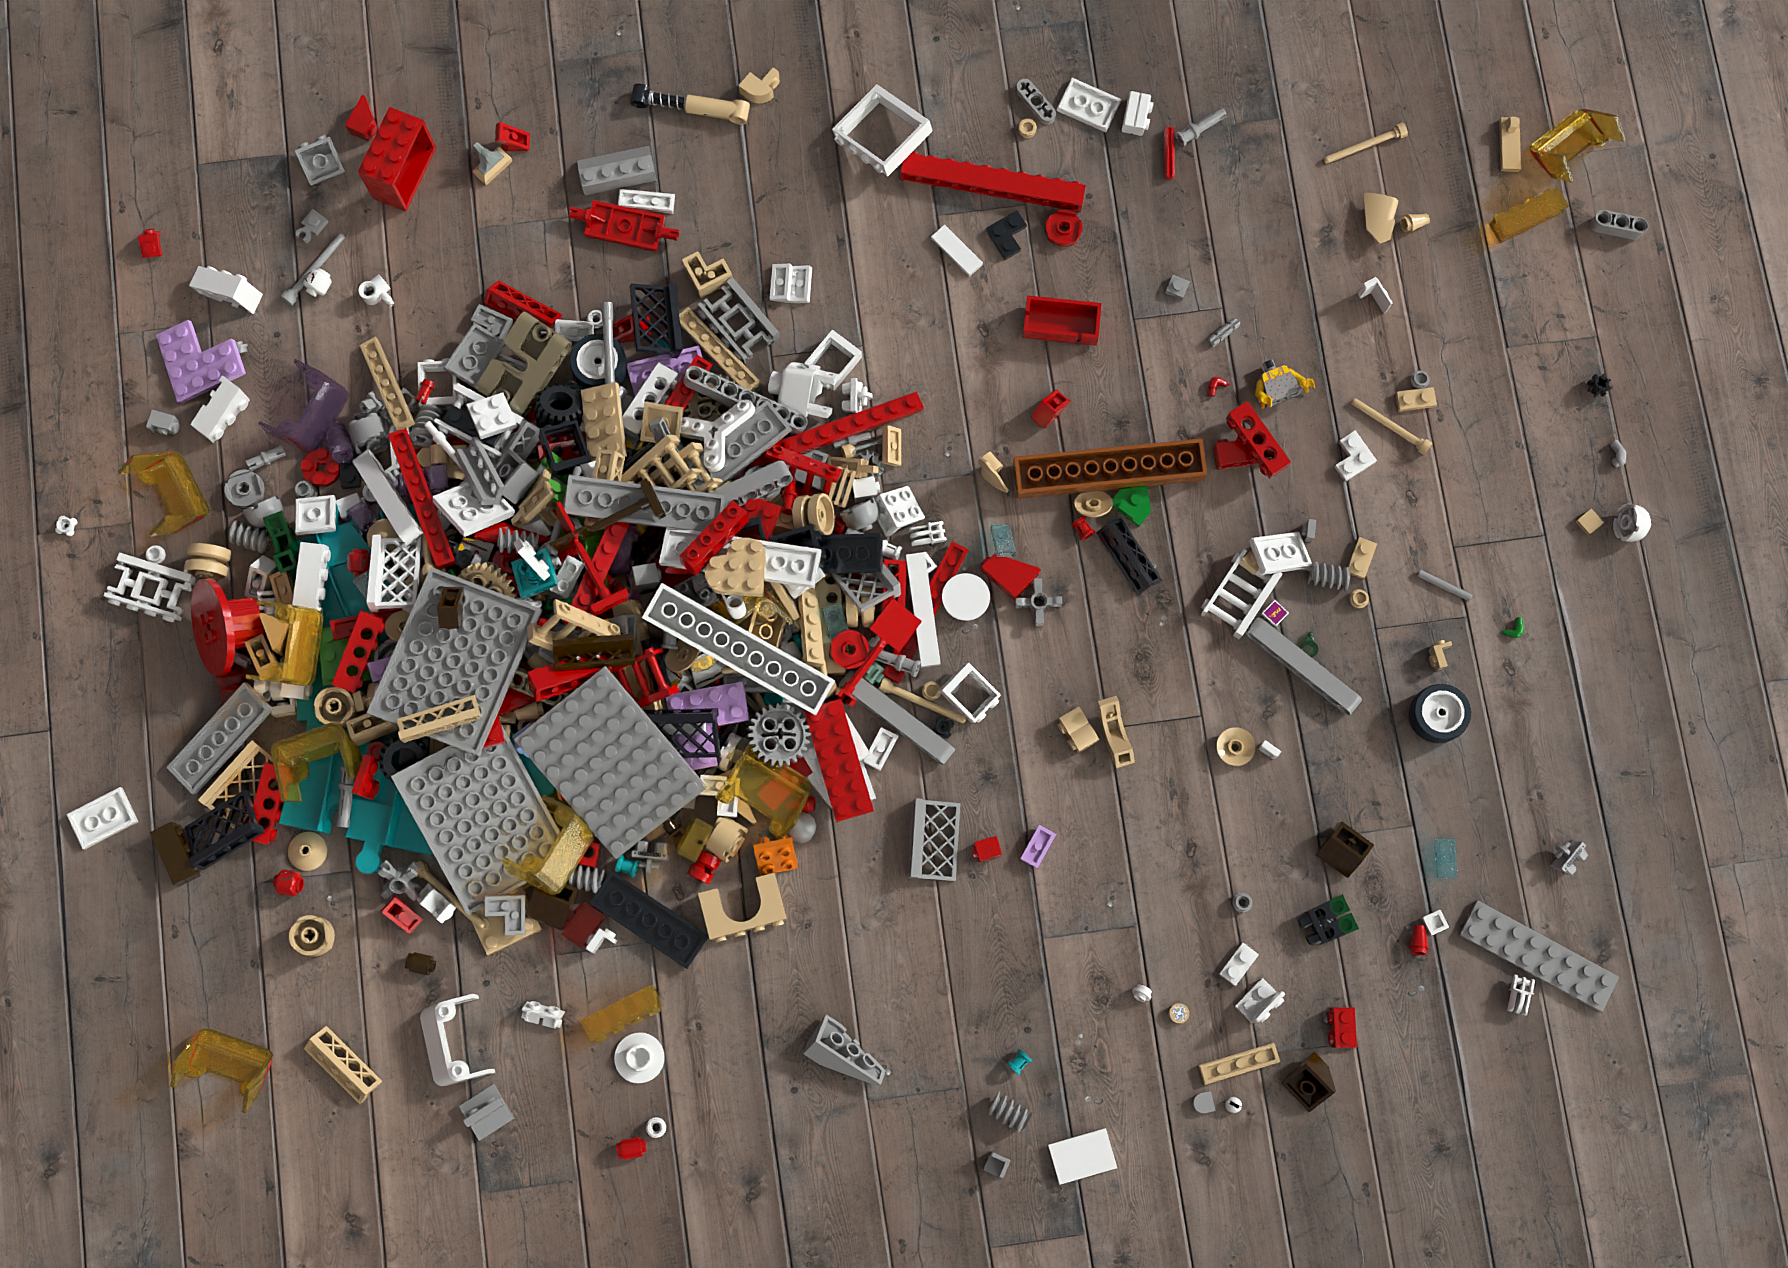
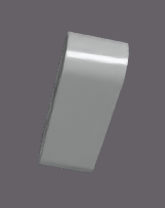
(1626, 221)

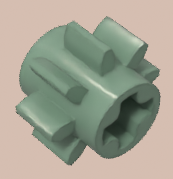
(874, 674)

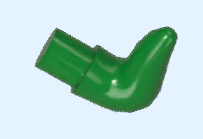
(1518, 631)

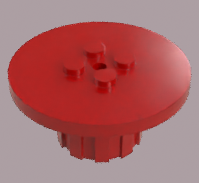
(221, 625)

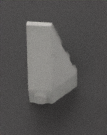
(837, 1051)

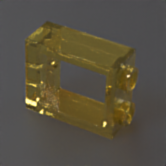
(688, 844)

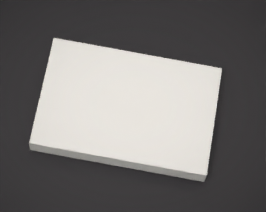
(1089, 105)
(1280, 553)
(102, 818)
(1082, 1156)

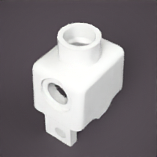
(800, 386)

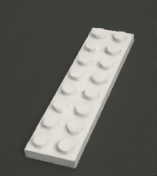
(783, 562)

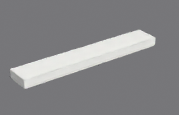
(923, 609)

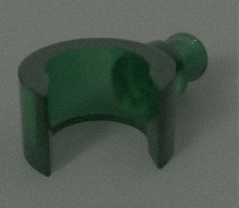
(1310, 641)

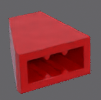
(1009, 574)

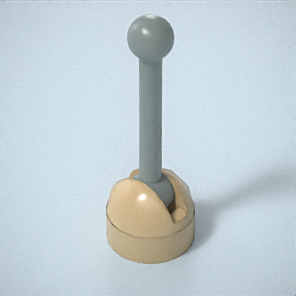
(849, 450)

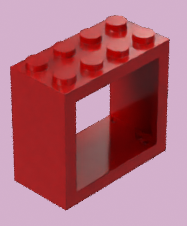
(397, 159)

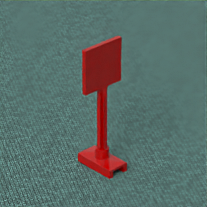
(607, 599)
(894, 628)

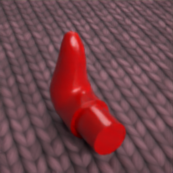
(1212, 387)

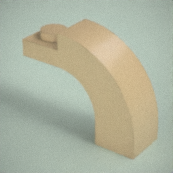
(1114, 732)

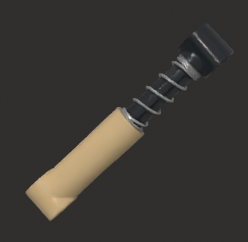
(734, 111)

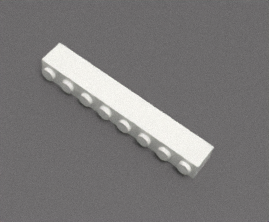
(309, 593)

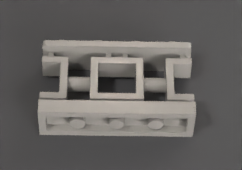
(748, 312)

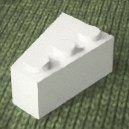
(226, 287)
(221, 410)

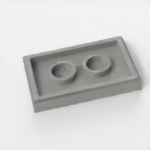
(474, 354)

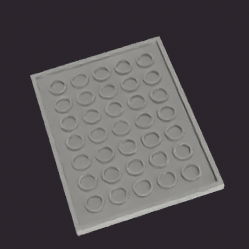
(447, 665)
(610, 762)
(476, 815)

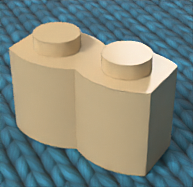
(1078, 730)

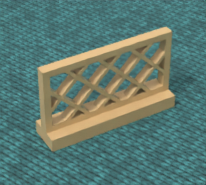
(229, 775)

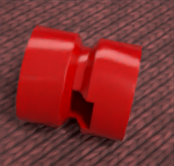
(704, 867)

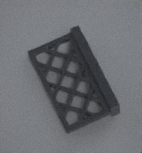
(671, 321)
(688, 716)
(226, 843)

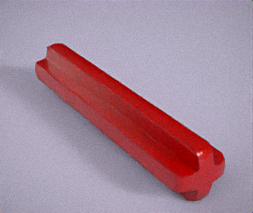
(1169, 153)

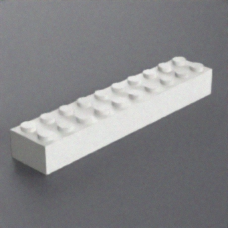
(738, 649)

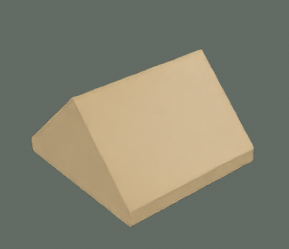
(276, 633)

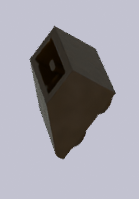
(1344, 849)
(552, 908)

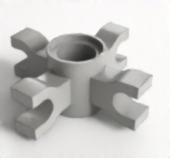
(1029, 602)
(399, 880)

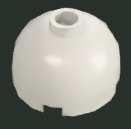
(1632, 523)

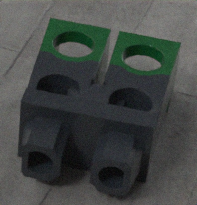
(1322, 924)

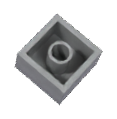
(515, 475)

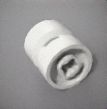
(268, 690)

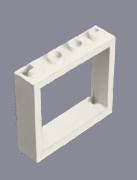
(862, 109)

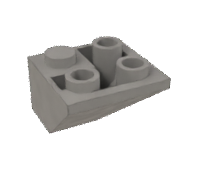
(698, 590)

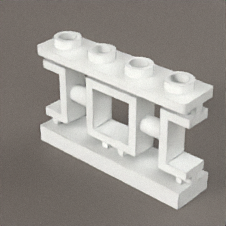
(155, 573)

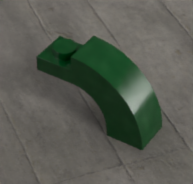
(284, 541)

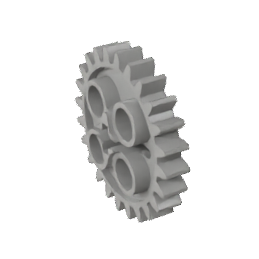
(777, 718)

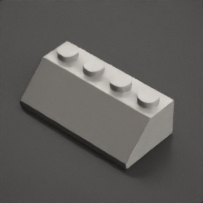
(616, 170)

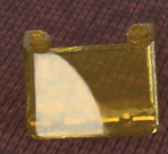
(771, 790)

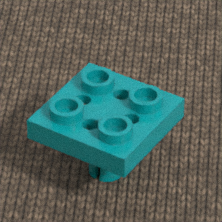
(527, 577)

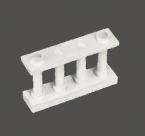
(464, 395)
(1249, 610)

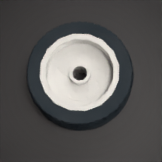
(590, 352)
(1426, 718)

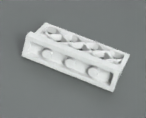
(377, 575)

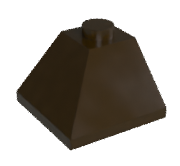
(1310, 1082)

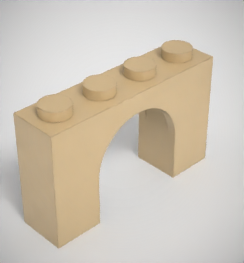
(770, 911)

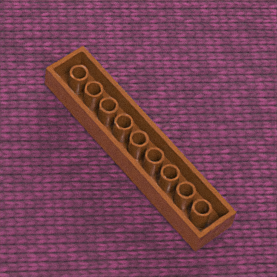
(1109, 468)

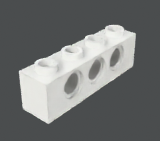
(660, 376)

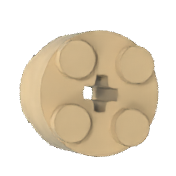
(328, 699)
(726, 838)
(306, 926)

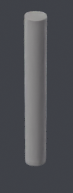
(1444, 585)

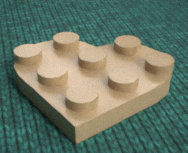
(739, 570)

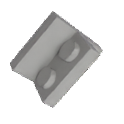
(486, 1112)

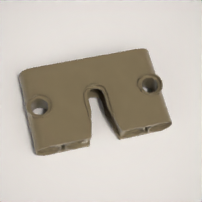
(541, 360)

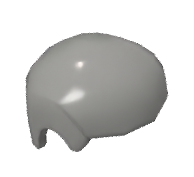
(804, 828)

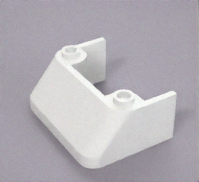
(443, 1069)

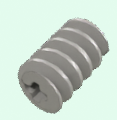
(419, 434)
(249, 538)
(507, 540)
(1329, 575)
(586, 879)
(1009, 1112)

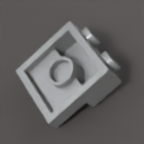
(319, 160)

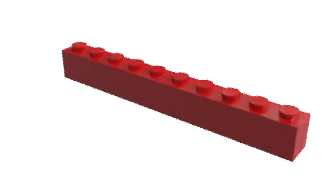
(993, 181)

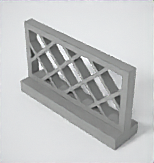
(885, 579)
(917, 838)

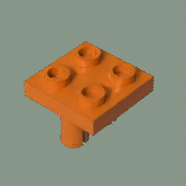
(775, 855)

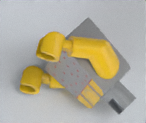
(1279, 384)

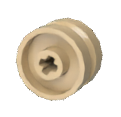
(814, 510)
(207, 561)
(853, 612)

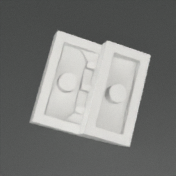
(790, 283)

